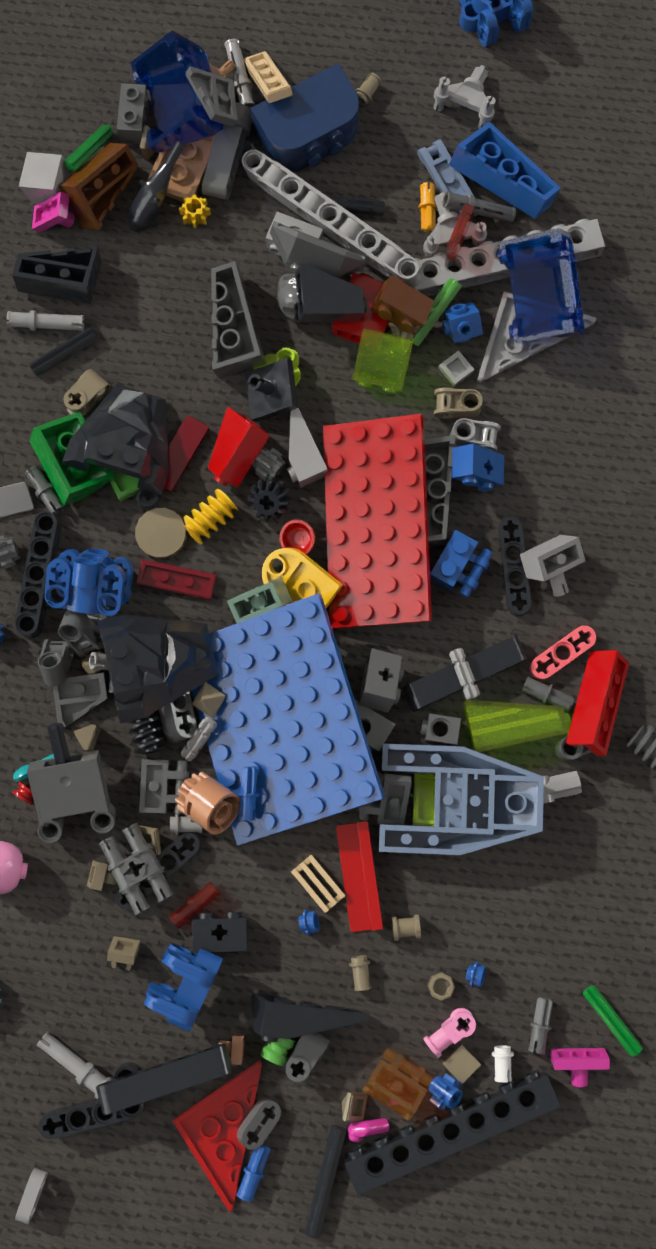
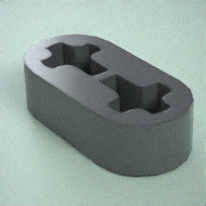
(258, 1123)

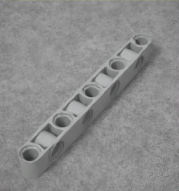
(317, 207)

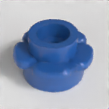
(309, 922)
(476, 974)

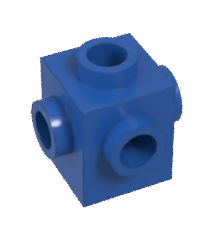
(462, 322)

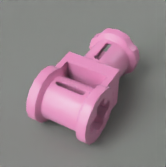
(449, 1032)

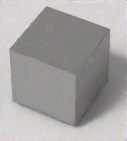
(42, 176)

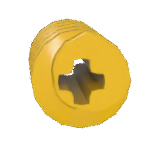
(209, 516)

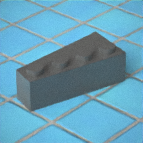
(235, 333)
(438, 483)

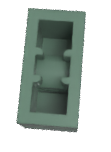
(259, 600)

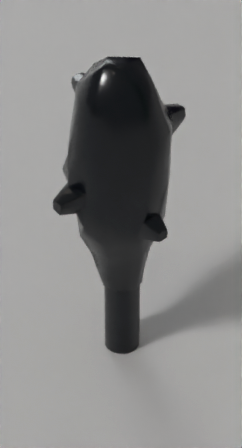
(152, 193)

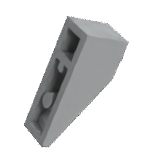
(304, 456)

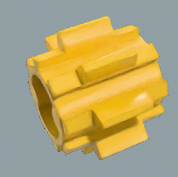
(201, 211)

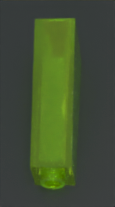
(511, 724)

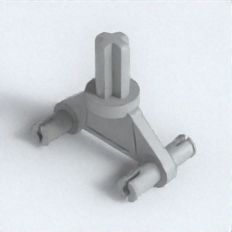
(468, 94)
(445, 226)

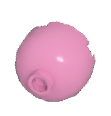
(11, 867)

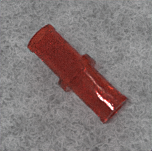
(194, 905)

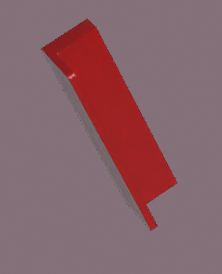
(598, 701)
(359, 877)

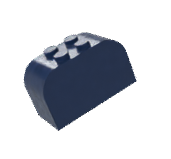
(311, 122)

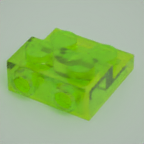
(382, 360)

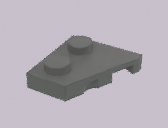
(215, 94)
(79, 696)

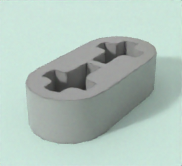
(31, 1196)

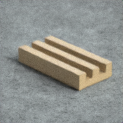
(332, 901)

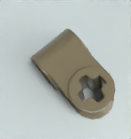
(89, 390)
(455, 403)

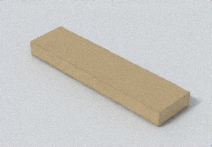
(267, 77)

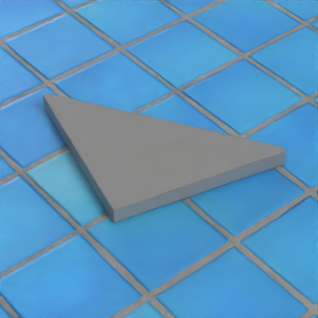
(502, 351)

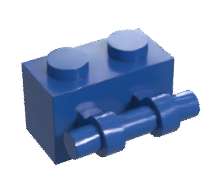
(453, 561)

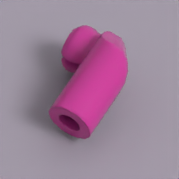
(359, 1129)

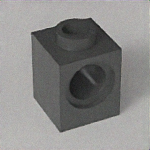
(452, 725)

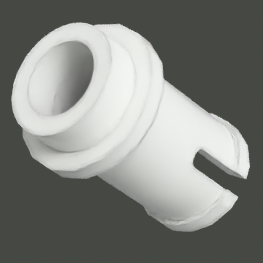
(502, 1063)

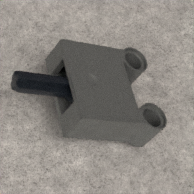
(69, 787)

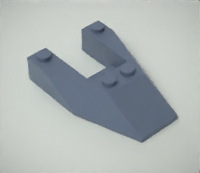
(475, 800)

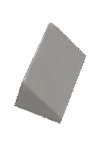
(15, 499)

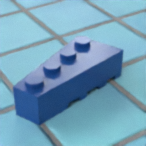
(504, 170)

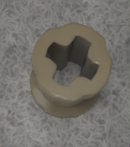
(406, 927)

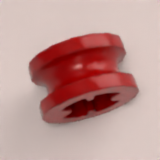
(24, 793)

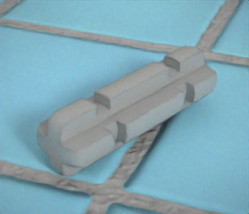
(464, 673)
(199, 738)

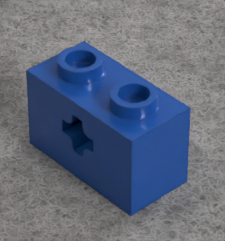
(478, 467)

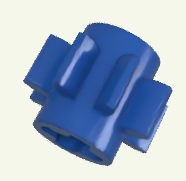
(445, 1091)

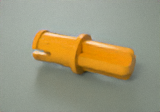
(428, 207)

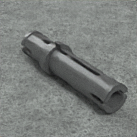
(504, 212)

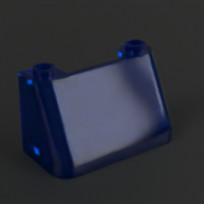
(173, 99)
(543, 286)

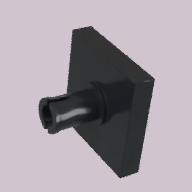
(271, 390)

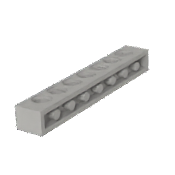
(585, 231)

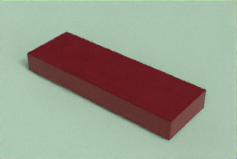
(183, 449)
(176, 579)

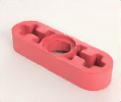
(582, 647)

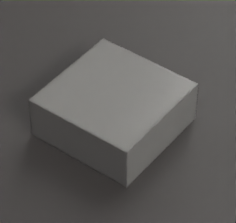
(456, 368)

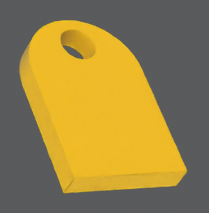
(301, 575)

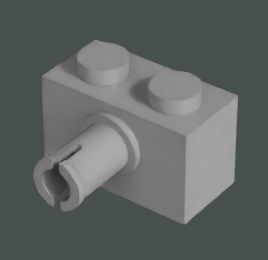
(552, 560)

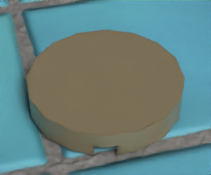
(160, 533)

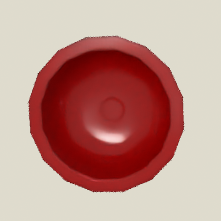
(297, 535)

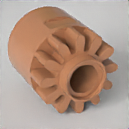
(208, 803)

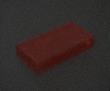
(459, 232)

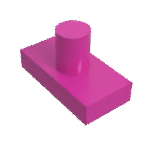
(52, 212)
(579, 1062)

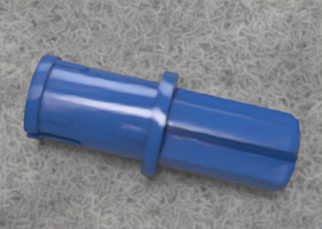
(248, 794)
(253, 1173)

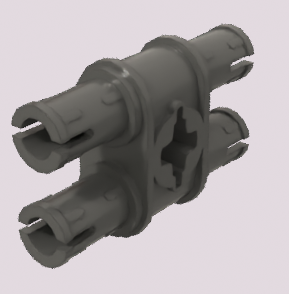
(121, 866)

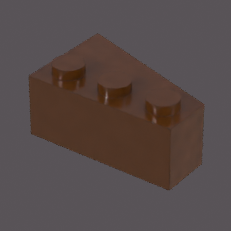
(98, 184)

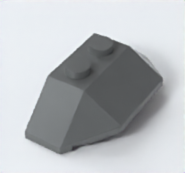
(302, 248)

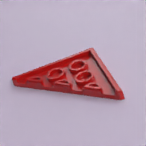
(212, 1130)

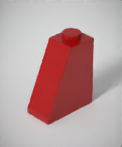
(236, 448)

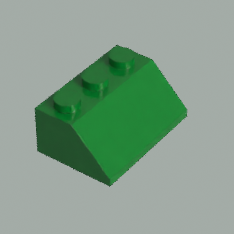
(50, 445)

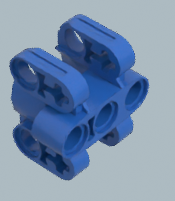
(486, 17)
(89, 581)
(198, 974)

